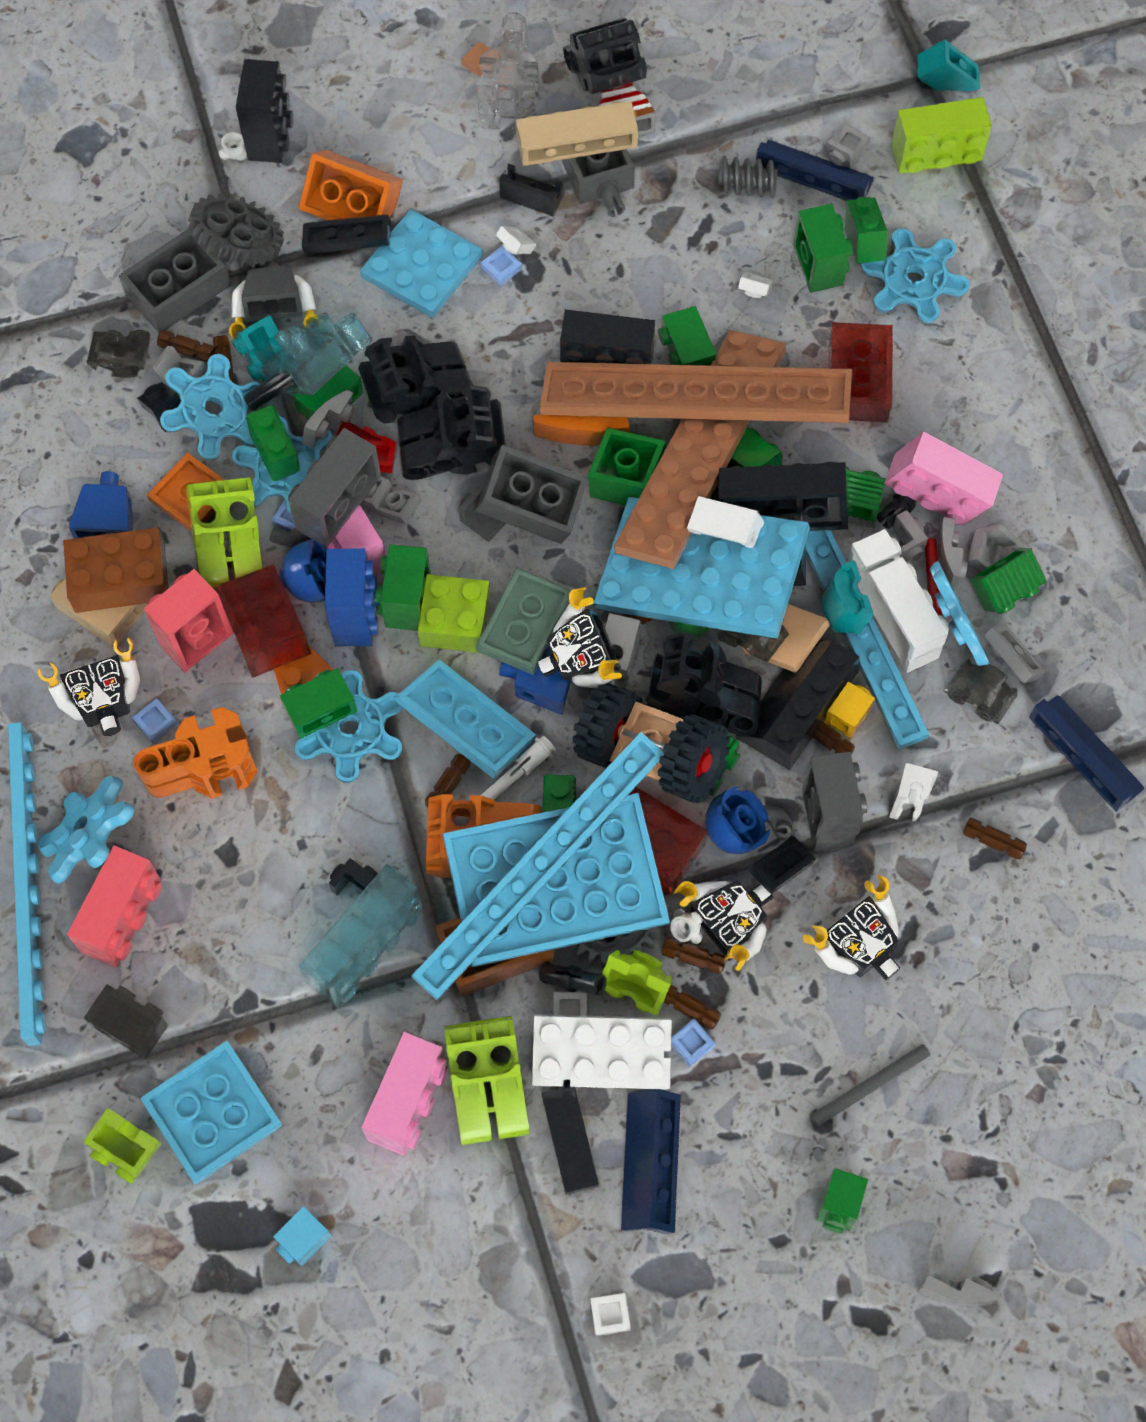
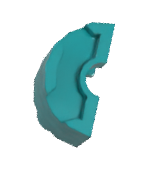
(258, 346)
(842, 602)

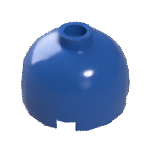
(305, 571)
(737, 821)

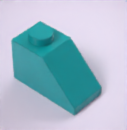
(948, 69)

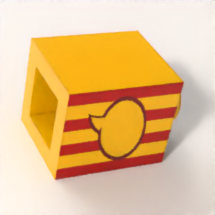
(850, 709)

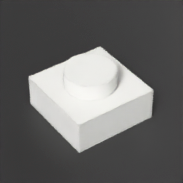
(515, 240)
(755, 285)
(610, 1314)

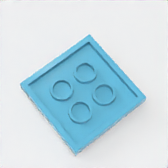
(421, 263)
(211, 1112)

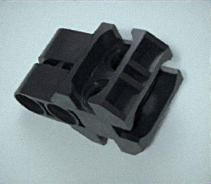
(606, 56)
(411, 375)
(439, 436)
(704, 685)

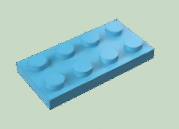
(466, 718)

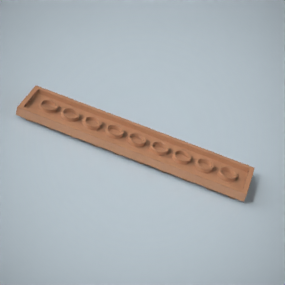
(697, 392)
(690, 466)

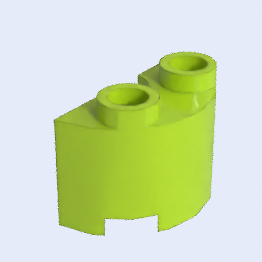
(638, 978)
(122, 1144)

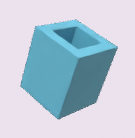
(301, 1237)

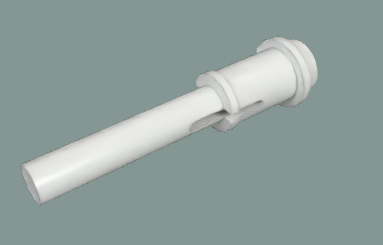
(526, 763)

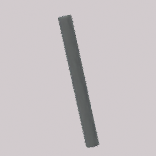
(870, 1085)

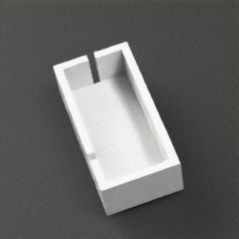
(898, 602)
(601, 1051)

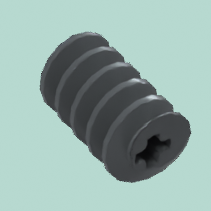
(747, 176)

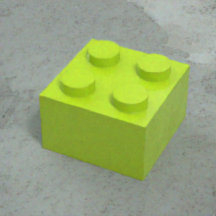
(453, 612)

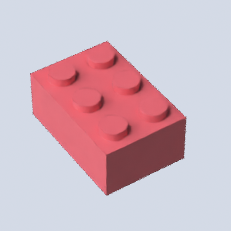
(188, 620)
(115, 907)

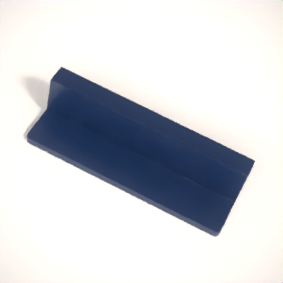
(815, 171)
(1086, 752)
(651, 1161)

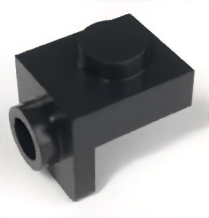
(159, 399)
(352, 873)

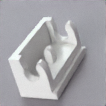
(725, 521)
(913, 789)

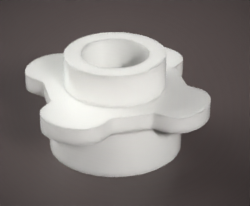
(230, 141)
(680, 928)

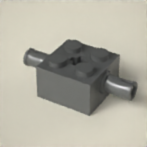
(602, 177)

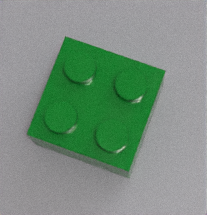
(822, 247)
(623, 465)
(402, 586)

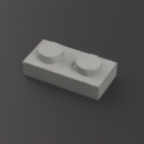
(1020, 661)

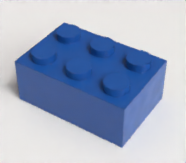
(351, 597)

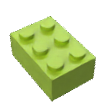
(941, 135)

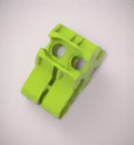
(209, 538)
(469, 1085)

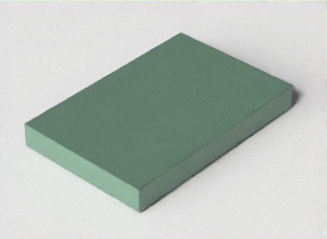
(523, 621)

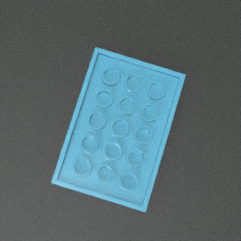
(713, 582)
(595, 895)

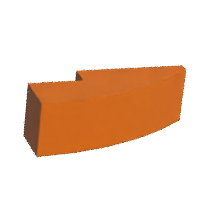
(576, 429)

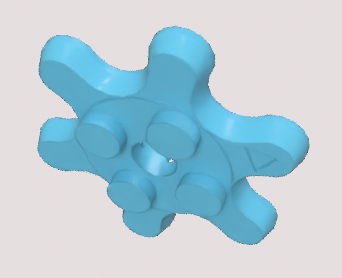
(914, 259)
(195, 393)
(263, 485)
(961, 624)
(368, 738)
(97, 817)

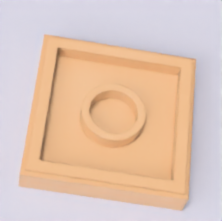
(804, 633)

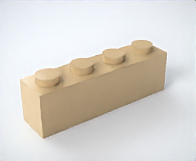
(577, 133)

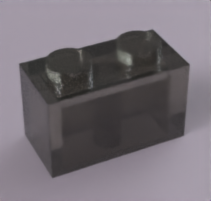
(127, 1021)

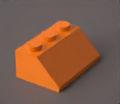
(347, 189)

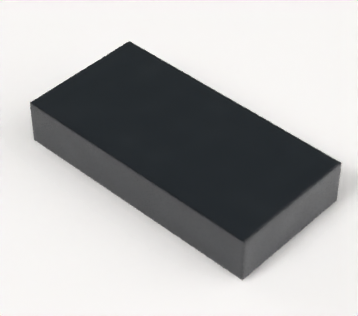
(782, 865)

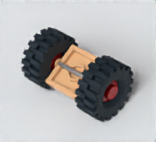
(691, 745)

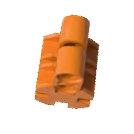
(198, 758)
(478, 811)

